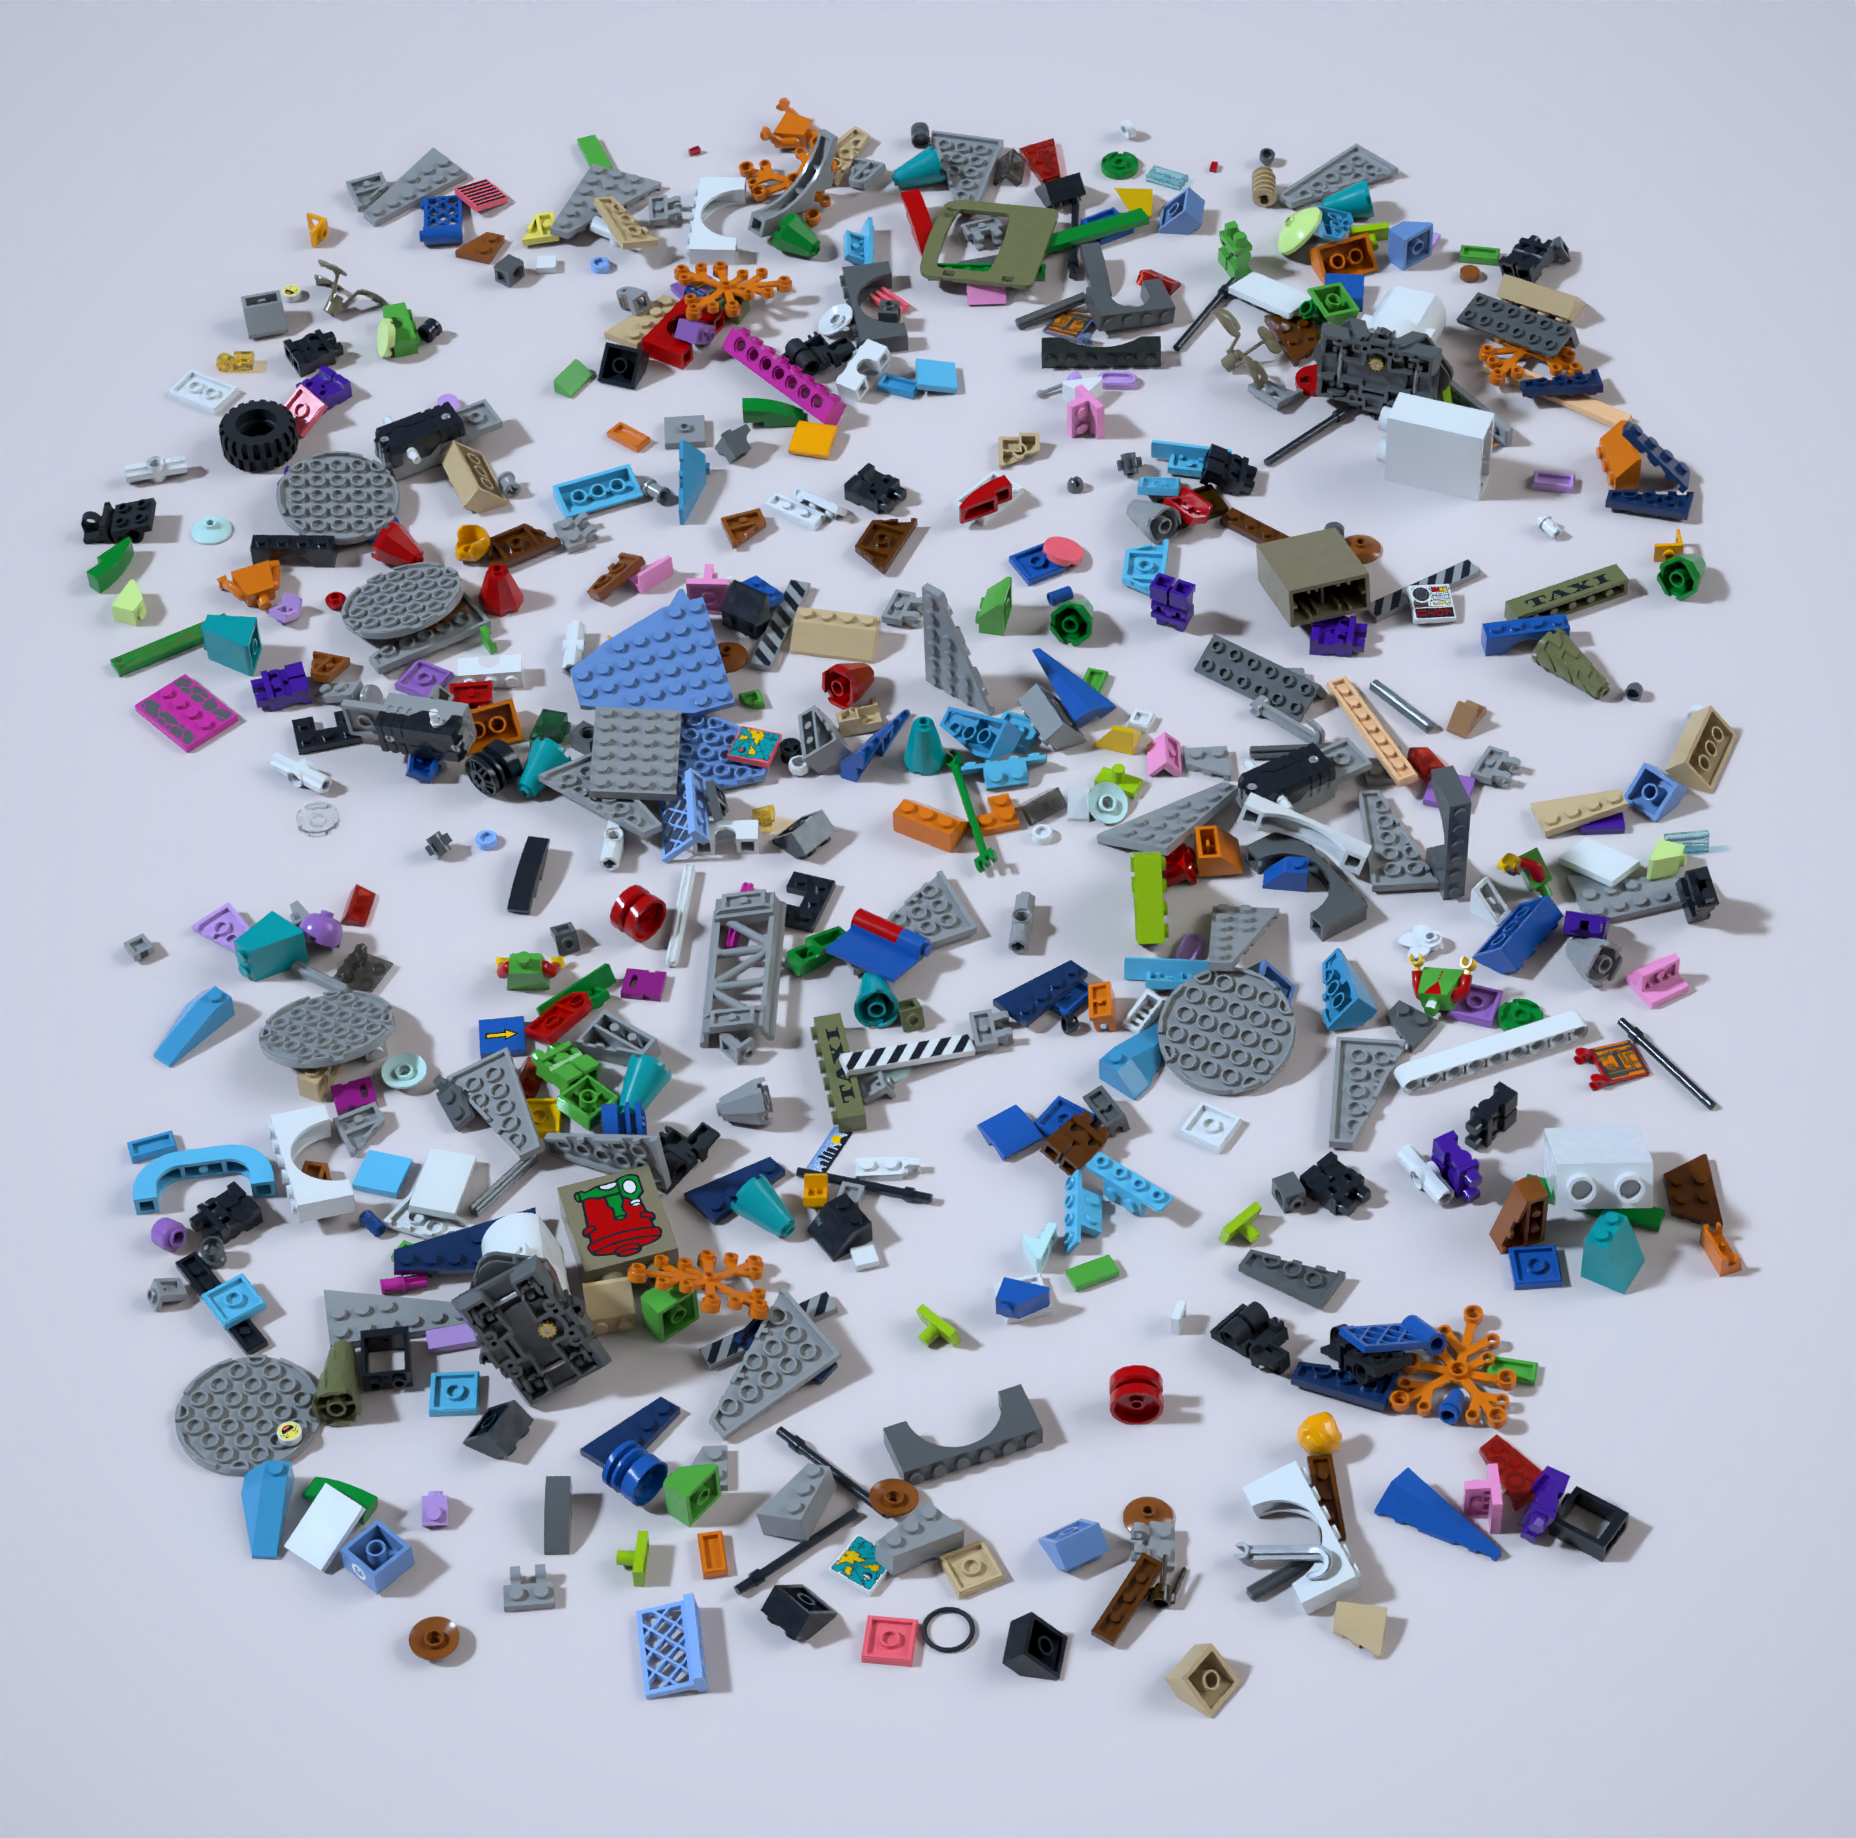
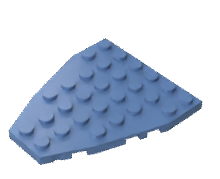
(659, 665)
(705, 750)

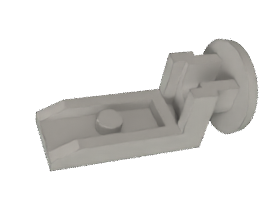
(349, 690)

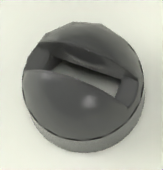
(1265, 154)
(1071, 485)
(1634, 691)

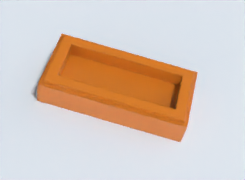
(628, 437)
(712, 1554)

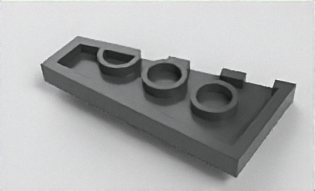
(1303, 1282)

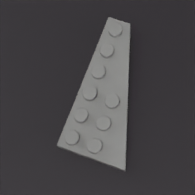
(1337, 174)
(425, 179)
(1359, 1079)

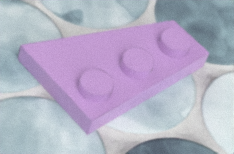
(222, 926)

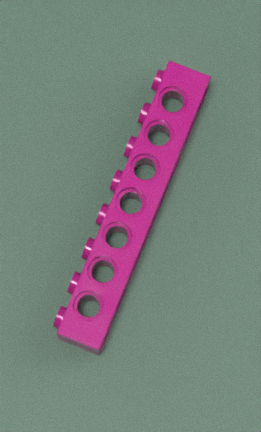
(784, 376)

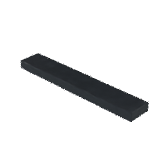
(202, 1280)

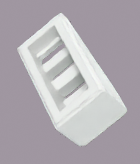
(1147, 998)

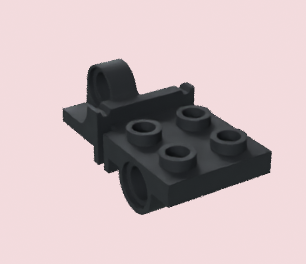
(817, 354)
(125, 520)
(682, 1151)
(1255, 1335)
(1364, 1366)

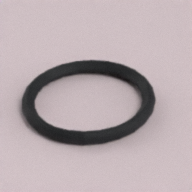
(948, 1649)

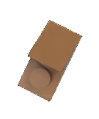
(1465, 718)

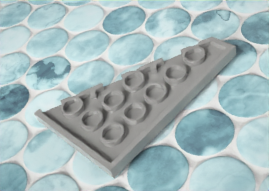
(947, 653)

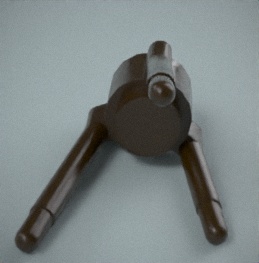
(1161, 1595)

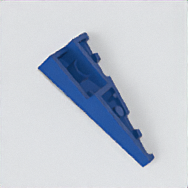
(1078, 697)
(856, 763)
(1418, 1505)

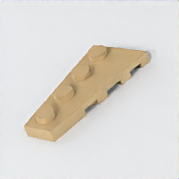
(847, 149)
(623, 226)
(635, 327)
(1571, 812)

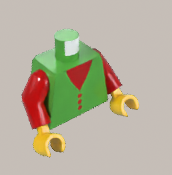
(1531, 868)
(528, 970)
(1441, 986)

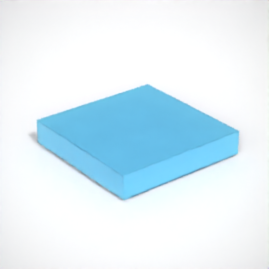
(936, 376)
(1159, 486)
(1028, 736)
(382, 1174)
(233, 1301)
(454, 1393)

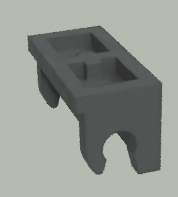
(1106, 1110)

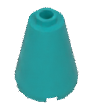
(920, 170)
(1352, 199)
(924, 748)
(541, 758)
(875, 1002)
(643, 1081)
(763, 1207)

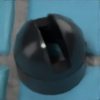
(1069, 1023)

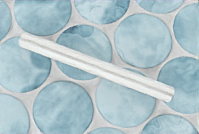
(680, 916)

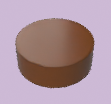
(1469, 273)

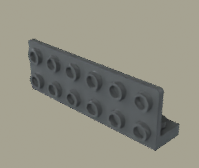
(1518, 325)
(1258, 676)

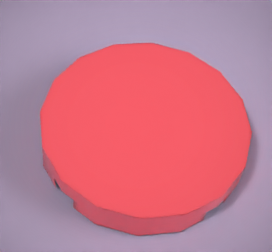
(1063, 551)

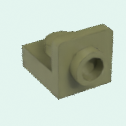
(911, 1015)

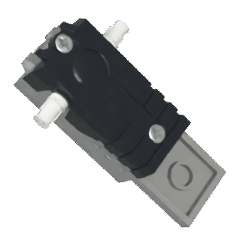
(419, 439)
(414, 726)
(1303, 776)

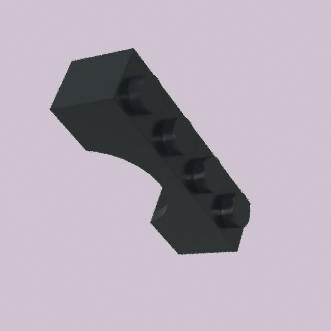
(317, 549)

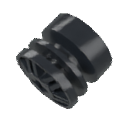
(493, 767)

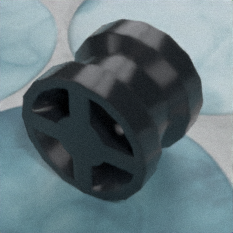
(429, 330)
(789, 748)

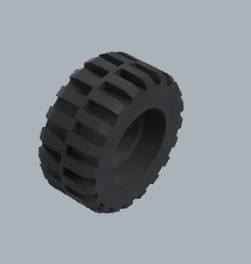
(260, 452)

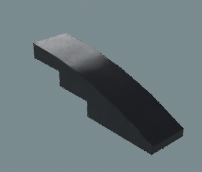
(528, 874)

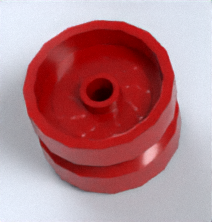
(638, 913)
(1136, 1395)

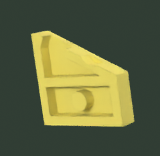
(539, 229)

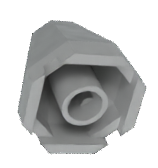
(1594, 958)
(747, 1104)

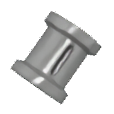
(503, 483)
(656, 491)

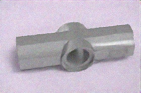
(1022, 922)

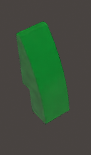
(771, 412)
(110, 566)
(812, 954)
(360, 1496)

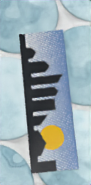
(829, 1150)

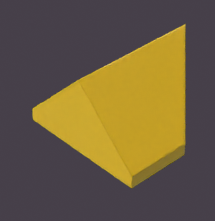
(1137, 199)
(1120, 740)

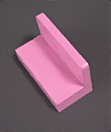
(985, 294)
(652, 575)
(1164, 754)

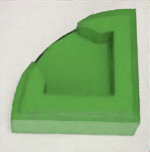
(486, 641)
(752, 699)

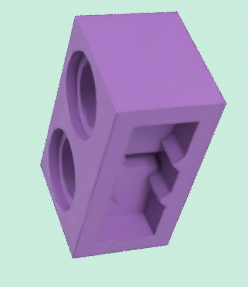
(695, 331)

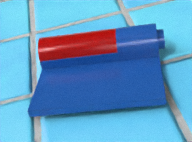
(880, 946)

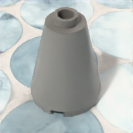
(1154, 519)

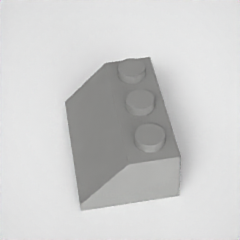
(1050, 718)

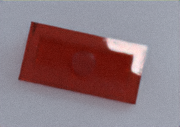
(1148, 274)
(1423, 762)
(358, 907)
(529, 1079)

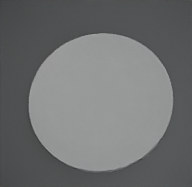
(338, 497)
(402, 601)
(326, 1029)
(1226, 1031)
(235, 1409)

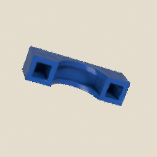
(1502, 635)

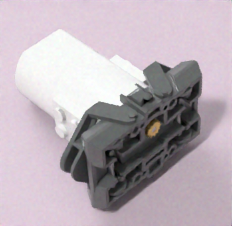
(1385, 353)
(526, 1312)

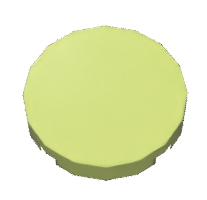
(385, 337)

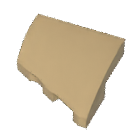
(1017, 448)
(860, 719)
(1361, 1625)

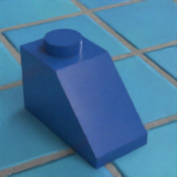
(1287, 875)
(1021, 1298)

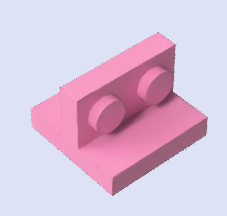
(1085, 414)
(710, 588)
(1658, 981)
(1484, 1499)

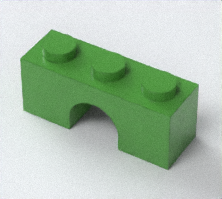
(406, 339)

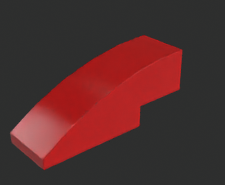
(985, 499)

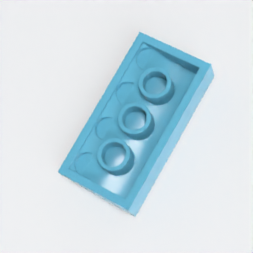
(597, 491)

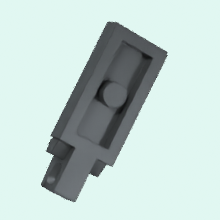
(453, 1103)

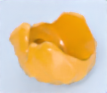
(472, 543)
(1319, 1434)

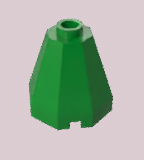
(796, 237)
(1681, 575)
(1072, 621)

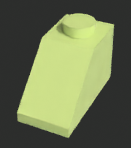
(129, 605)
(1666, 859)

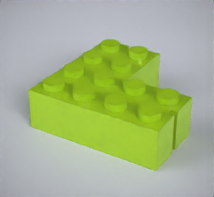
(1148, 897)

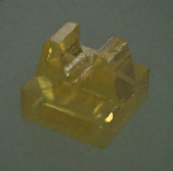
(765, 816)

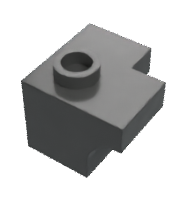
(734, 443)

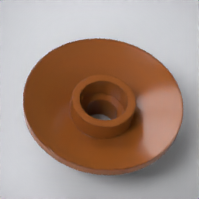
(1364, 547)
(733, 656)
(893, 1497)
(1137, 1510)
(434, 1630)

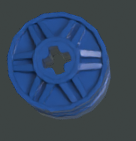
(623, 1123)
(634, 1473)

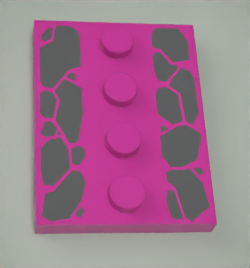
(186, 713)

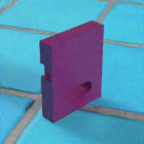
(648, 986)
(348, 1096)

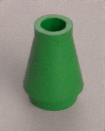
(1311, 312)

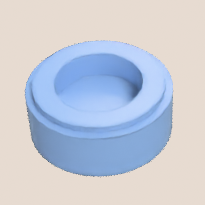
(600, 265)
(486, 840)

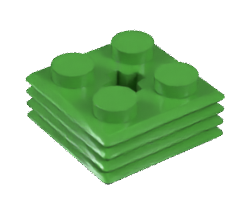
(584, 1101)

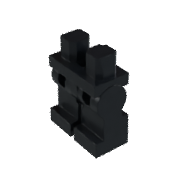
(1528, 258)
(313, 351)
(1227, 471)
(874, 490)
(1698, 893)
(1491, 1116)
(1335, 1185)
(227, 1214)

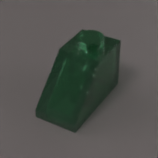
(551, 725)

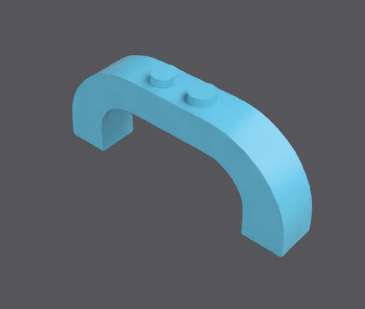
(200, 1164)

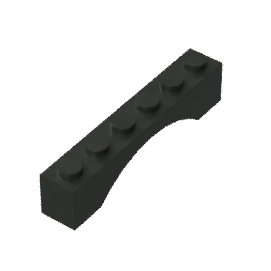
(1137, 353)

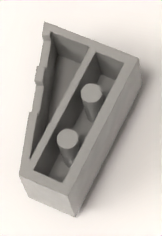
(820, 740)
(616, 1040)
(798, 1504)
(918, 1538)

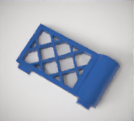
(444, 231)
(1408, 1335)

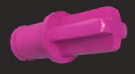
(403, 1283)

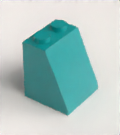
(233, 642)
(270, 947)
(1611, 1252)

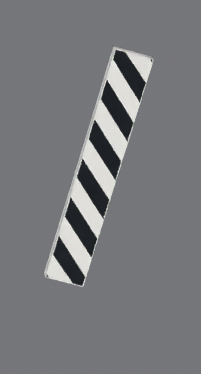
(907, 1054)

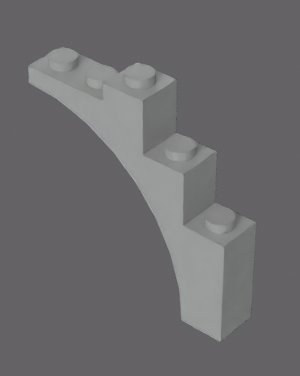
(800, 195)

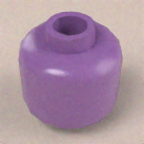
(168, 1234)

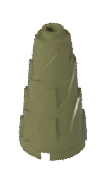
(1565, 659)
(338, 1389)

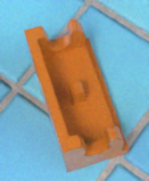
(1102, 1005)
(1719, 1251)

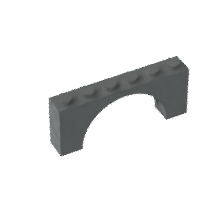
(858, 284)
(1449, 860)
(1342, 906)
(921, 1460)

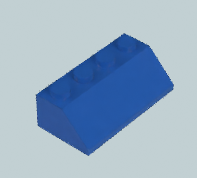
(1519, 935)

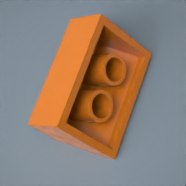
(1349, 256)
(1619, 459)
(495, 722)
(929, 825)

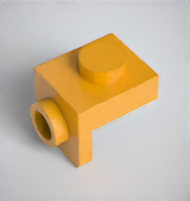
(815, 1190)

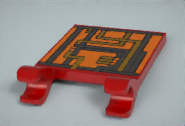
(1615, 1063)

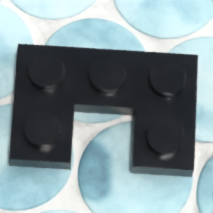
(313, 740)
(816, 897)

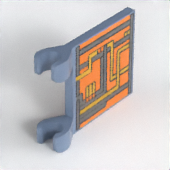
(1071, 326)

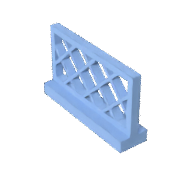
(695, 812)
(693, 1648)

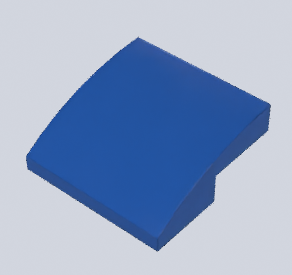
(1353, 284)
(1010, 1132)

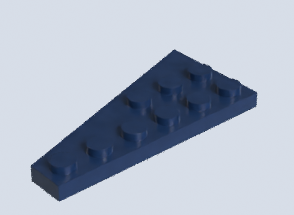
(445, 1254)

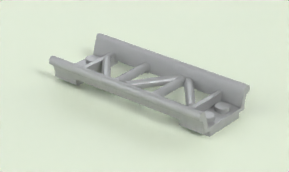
(734, 911)

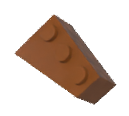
(1522, 1216)

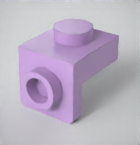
(288, 610)
(435, 1509)

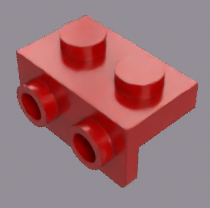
(1191, 506)
(473, 693)
(1180, 866)

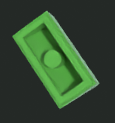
(572, 379)

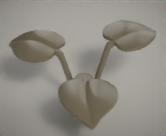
(334, 301)
(1235, 357)

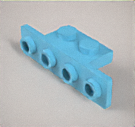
(859, 248)
(1183, 458)
(1005, 772)
(1162, 972)
(1128, 1187)
(1082, 1212)

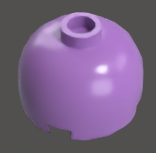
(322, 929)

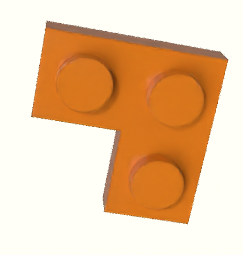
(1002, 816)

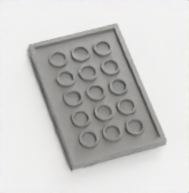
(635, 754)

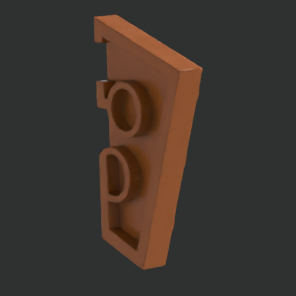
(617, 575)

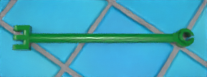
(985, 854)

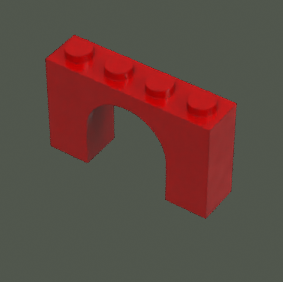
(671, 350)

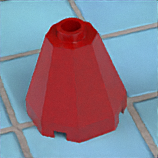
(396, 546)
(499, 592)
(847, 683)

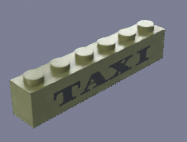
(1570, 595)
(843, 1090)

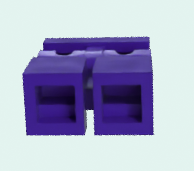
(328, 387)
(1172, 601)
(1337, 637)
(282, 687)
(1586, 925)
(1457, 1166)
(1540, 1513)

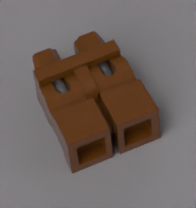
(1075, 1143)

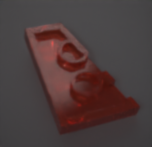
(1042, 160)
(1514, 1470)

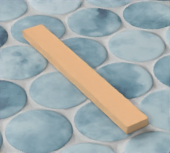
(1580, 403)
(1372, 731)

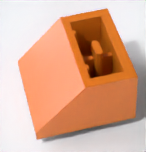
(1216, 852)

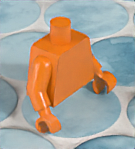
(791, 131)
(254, 583)

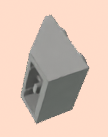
(264, 314)

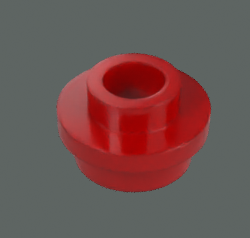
(335, 600)

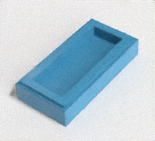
(898, 386)
(152, 1147)

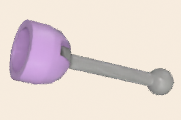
(1075, 375)

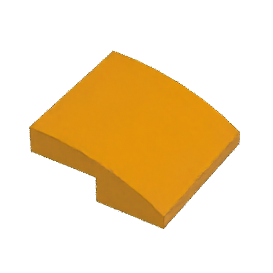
(813, 439)

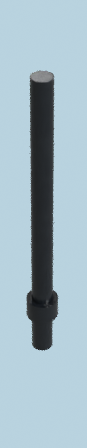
(1073, 261)
(1223, 293)
(1337, 416)
(1637, 1036)
(907, 1193)
(797, 1444)
(758, 1575)

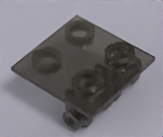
(362, 969)

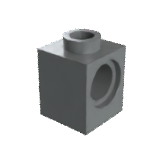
(509, 271)
(889, 311)
(582, 738)
(1288, 1192)

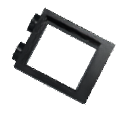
(374, 1341)
(1582, 1540)

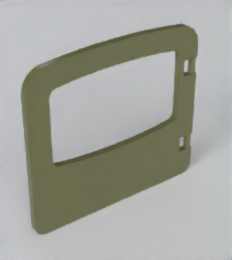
(1020, 253)

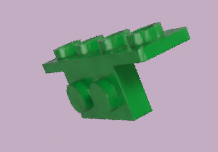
(592, 984)

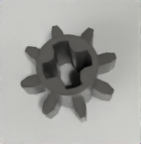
(1129, 463)
(438, 844)

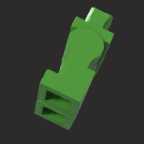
(1234, 251)
(564, 1065)

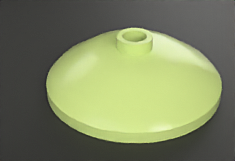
(1298, 229)

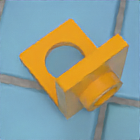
(318, 232)
(1668, 550)

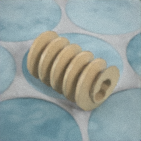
(1263, 186)

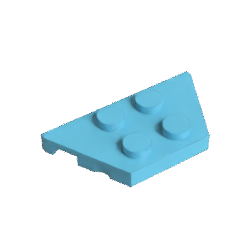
(1143, 565)

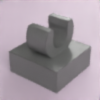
(1562, 251)

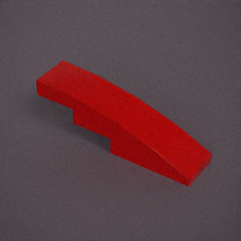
(918, 217)

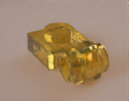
(240, 361)

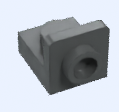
(565, 938)

